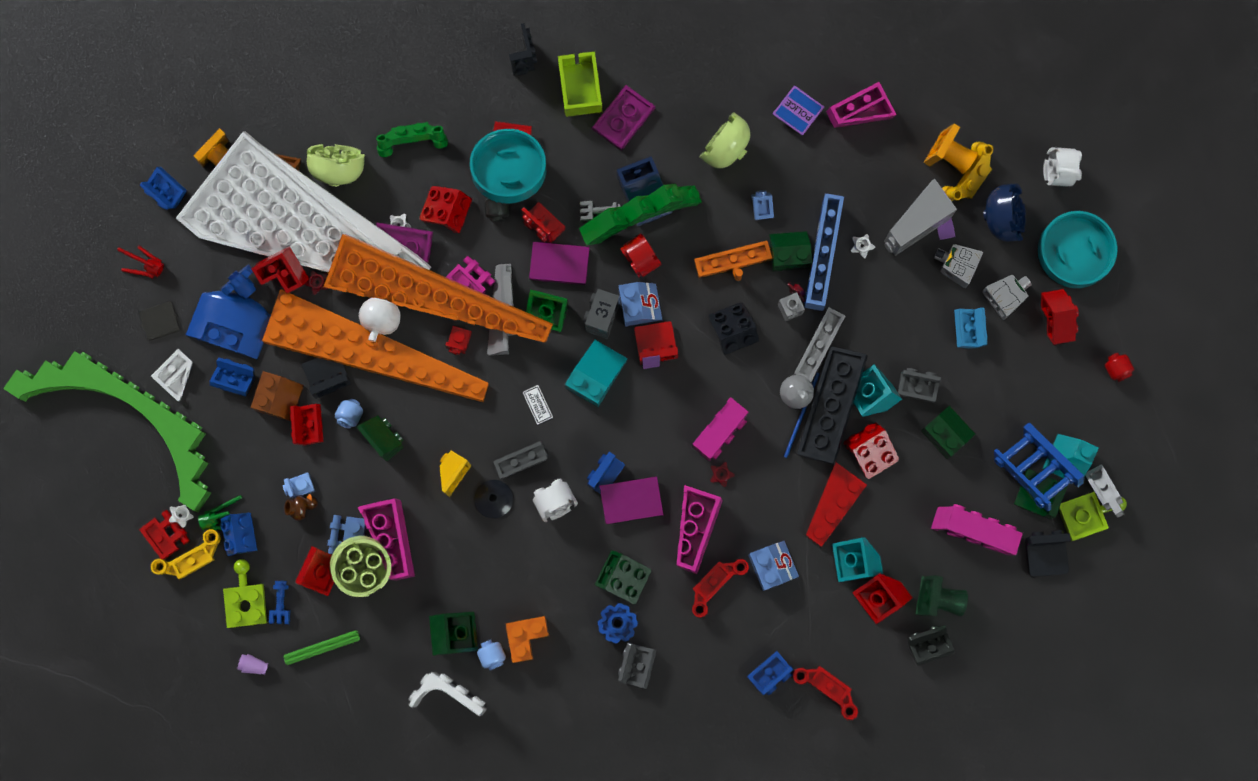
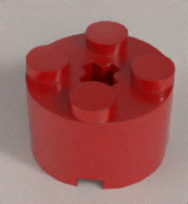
(641, 254)

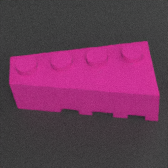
(697, 522)
(388, 527)
(977, 529)

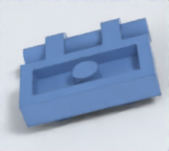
(352, 528)

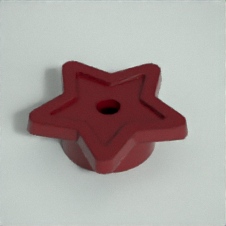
(312, 282)
(797, 289)
(726, 474)

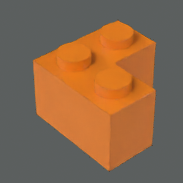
(520, 635)

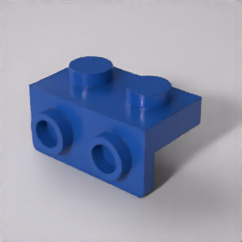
(164, 189)
(232, 377)
(606, 473)
(238, 534)
(770, 673)

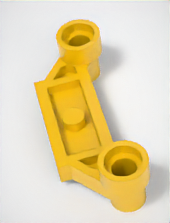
(974, 176)
(190, 560)

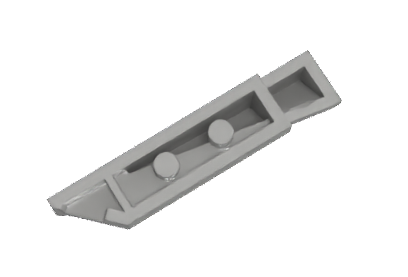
(503, 292)

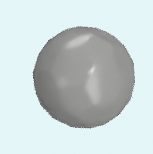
(796, 391)

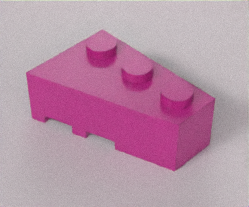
(862, 107)
(721, 430)

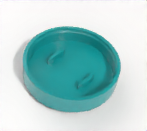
(508, 166)
(1077, 249)

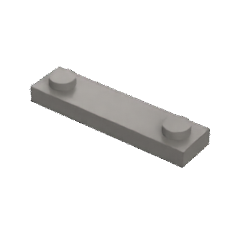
(819, 344)

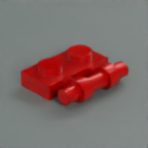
(160, 539)

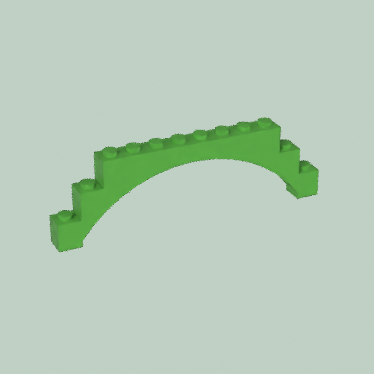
(178, 434)

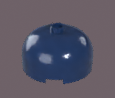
(1006, 213)

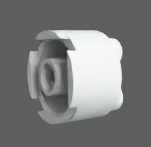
(1062, 167)
(554, 500)

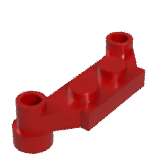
(713, 582)
(830, 687)

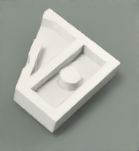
(174, 374)

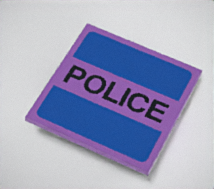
(798, 110)

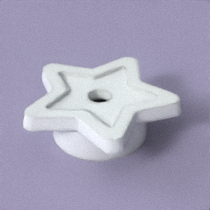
(399, 219)
(862, 250)
(175, 511)

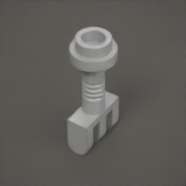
(591, 210)

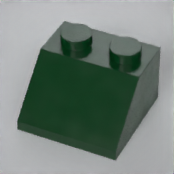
(790, 251)
(948, 432)
(381, 437)
(453, 633)

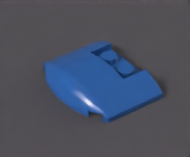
(230, 323)

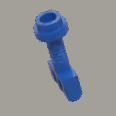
(279, 612)

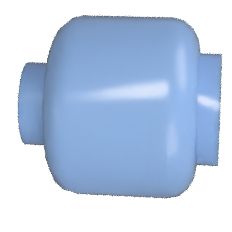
(348, 413)
(491, 655)

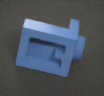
(762, 205)

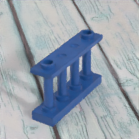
(1044, 449)

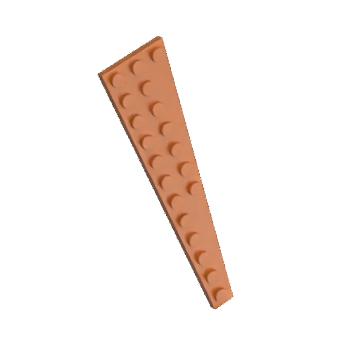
(379, 274)
(325, 335)

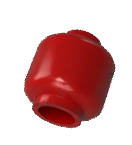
(1119, 367)

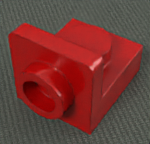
(458, 340)

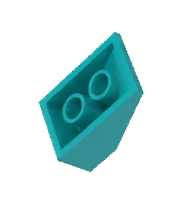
(595, 373)

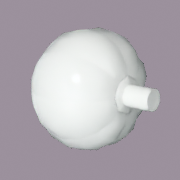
(379, 317)

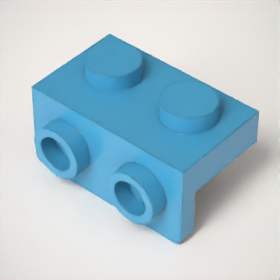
(970, 328)

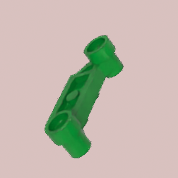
(410, 134)

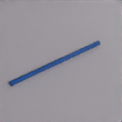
(799, 421)

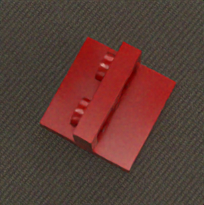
(316, 572)

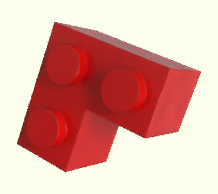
(283, 266)
(1060, 316)

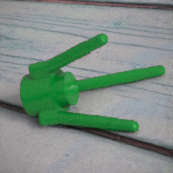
(210, 519)

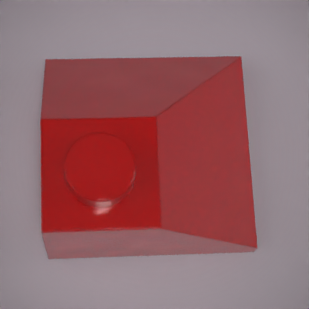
(882, 597)

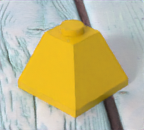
(452, 471)

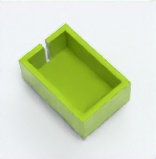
(580, 84)

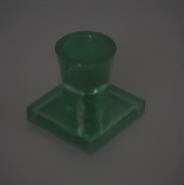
(935, 597)

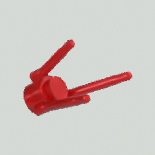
(153, 267)

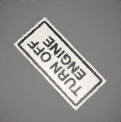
(537, 404)

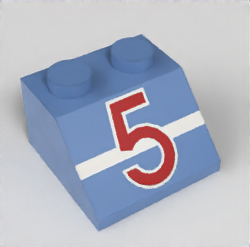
(639, 303)
(773, 565)

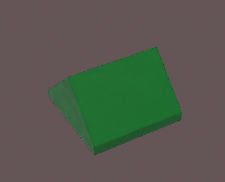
(548, 307)

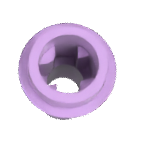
(252, 665)

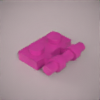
(463, 275)

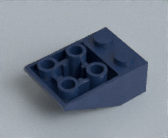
(640, 180)

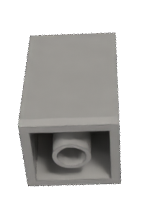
(923, 216)

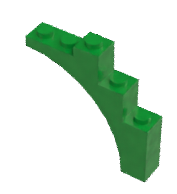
(640, 208)

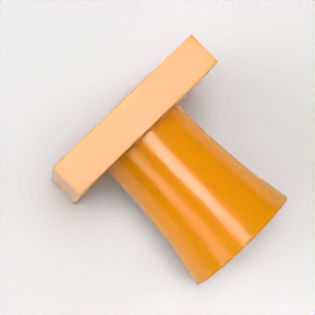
(213, 149)
(951, 151)

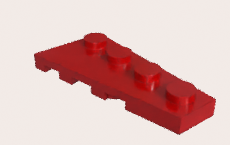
(837, 498)

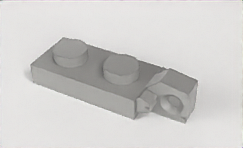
(1105, 489)

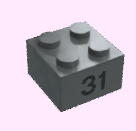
(602, 313)

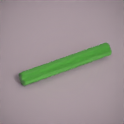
(321, 647)

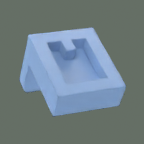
(298, 485)

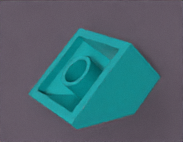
(875, 393)
(1076, 451)
(856, 560)

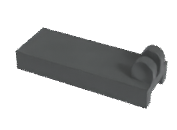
(521, 460)

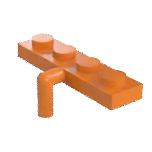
(733, 260)

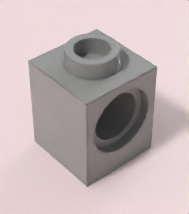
(791, 306)

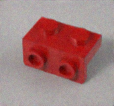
(306, 424)

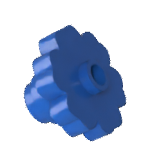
(240, 283)
(622, 613)

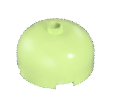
(727, 143)
(332, 167)
(363, 577)

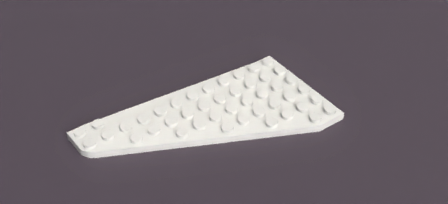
(268, 205)

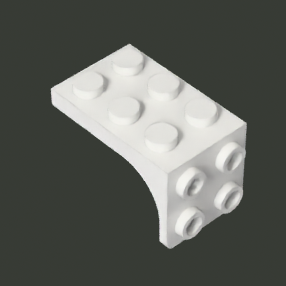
(443, 682)

